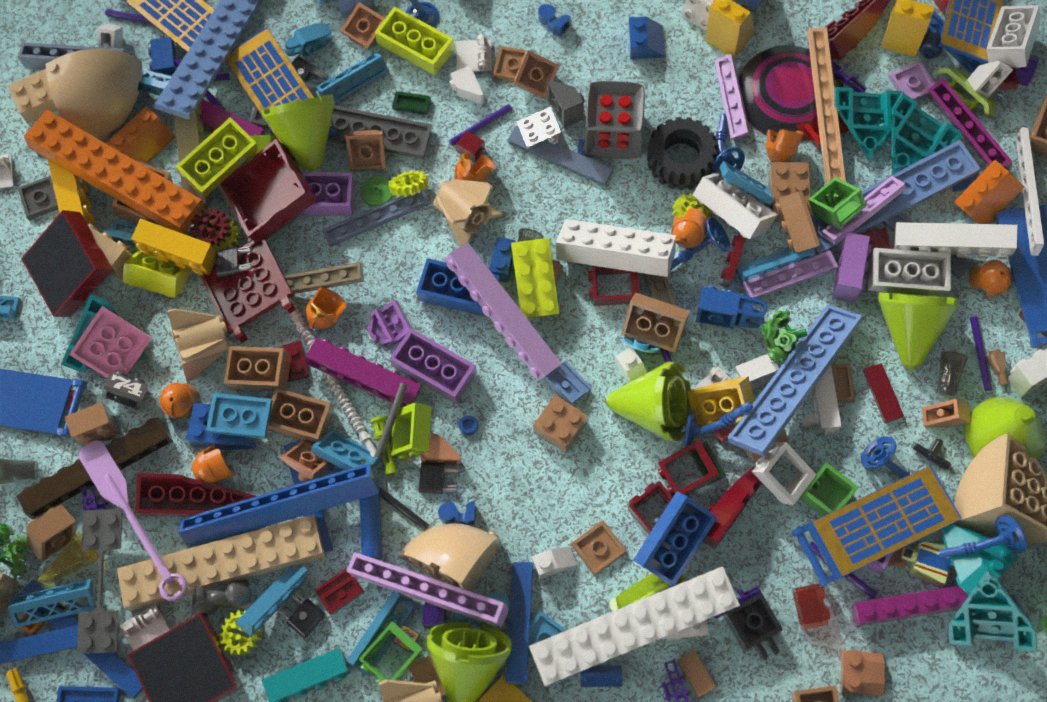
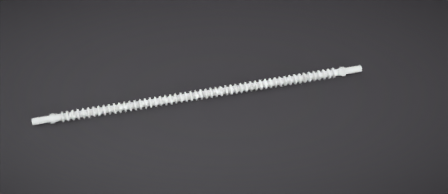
(308, 338)

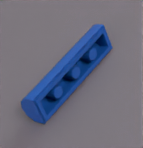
(371, 526)

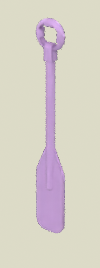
(114, 488)

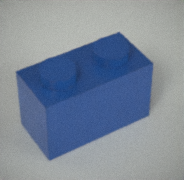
(163, 56)
(502, 259)

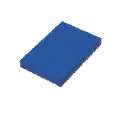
(88, 694)

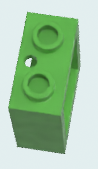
(379, 642)

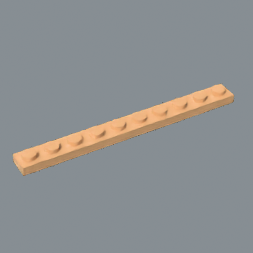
(826, 111)

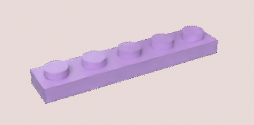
(732, 97)
(875, 201)
(790, 275)

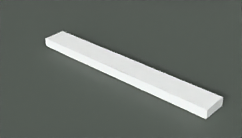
(1029, 192)

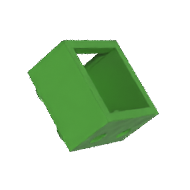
(837, 202)
(828, 491)

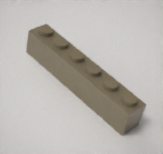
(188, 138)

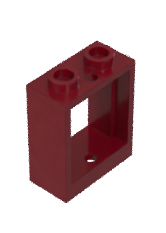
(611, 299)
(665, 474)
(637, 501)

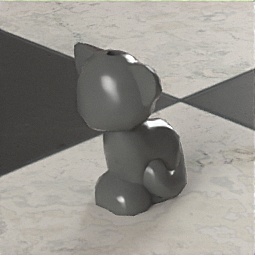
(207, 602)

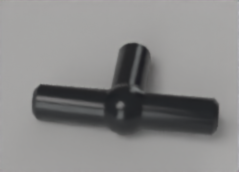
(931, 455)

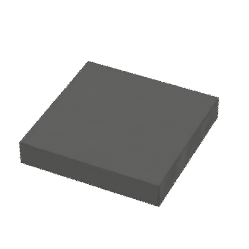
(38, 197)

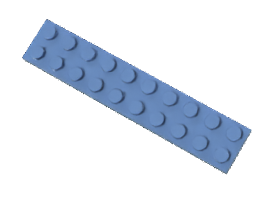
(206, 57)
(922, 182)
(795, 380)

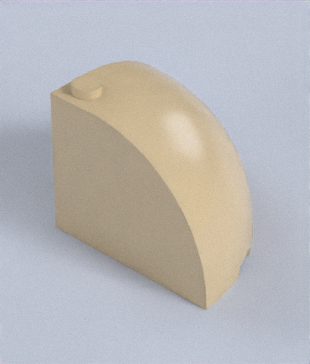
(95, 88)
(1004, 482)
(452, 553)

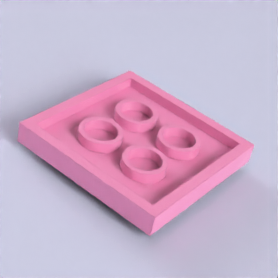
(110, 344)

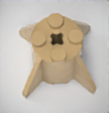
(465, 207)
(198, 339)
(409, 691)

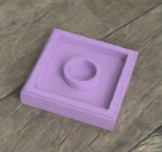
(912, 80)

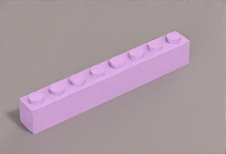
(503, 311)
(428, 590)

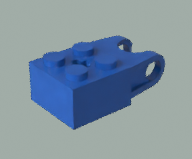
(729, 309)
(199, 437)

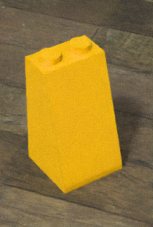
(729, 26)
(907, 26)

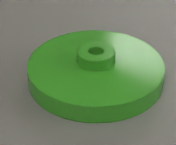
(376, 191)

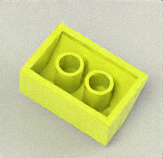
(154, 275)

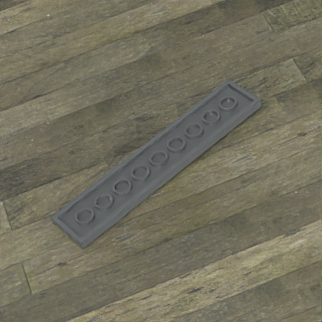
(400, 134)

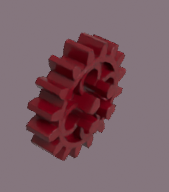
(220, 224)

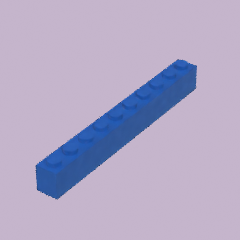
(279, 506)

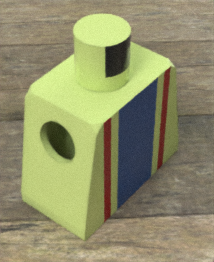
(927, 562)

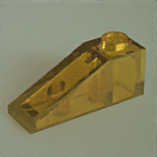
(68, 561)

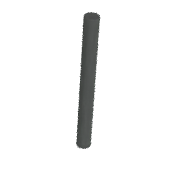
(391, 420)

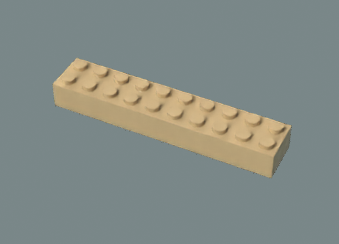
(224, 561)

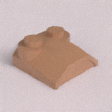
(362, 25)
(535, 73)
(366, 150)
(305, 462)
(862, 673)

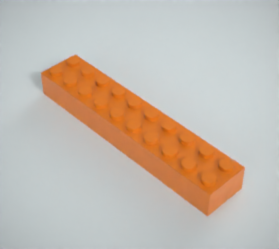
(113, 172)

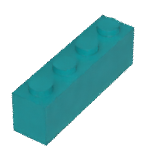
(306, 676)

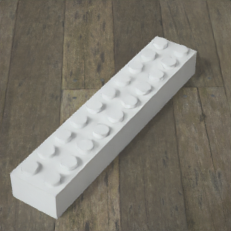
(633, 626)

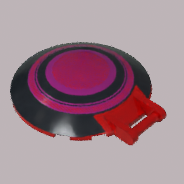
(781, 92)

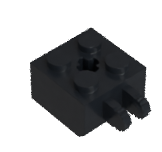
(765, 629)

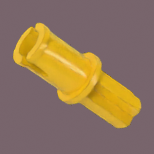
(17, 686)

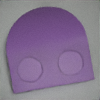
(389, 324)

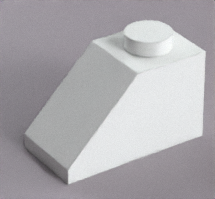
(110, 36)
(989, 77)
(466, 85)
(630, 365)
(553, 561)

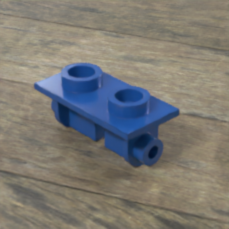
(602, 676)

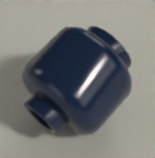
(930, 45)

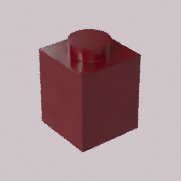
(472, 144)

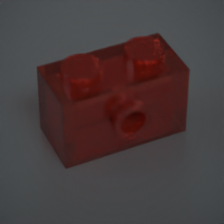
(811, 606)

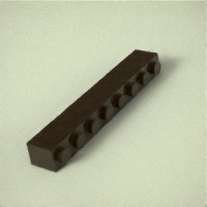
(70, 480)

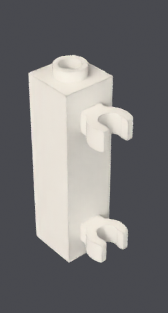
(825, 405)

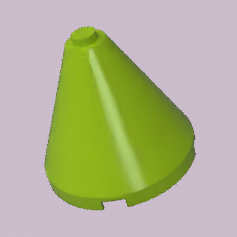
(303, 128)
(915, 323)
(655, 401)
(1003, 416)
(467, 658)

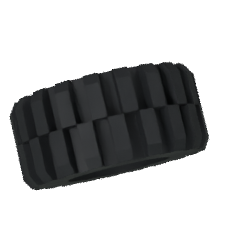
(682, 132)

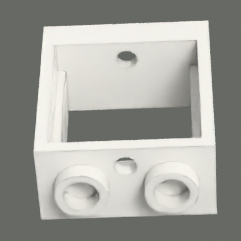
(799, 482)

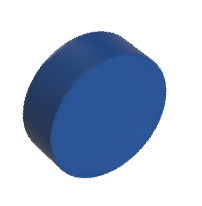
(468, 425)

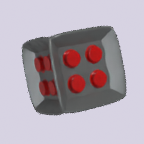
(614, 119)

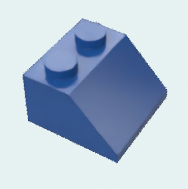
(645, 38)

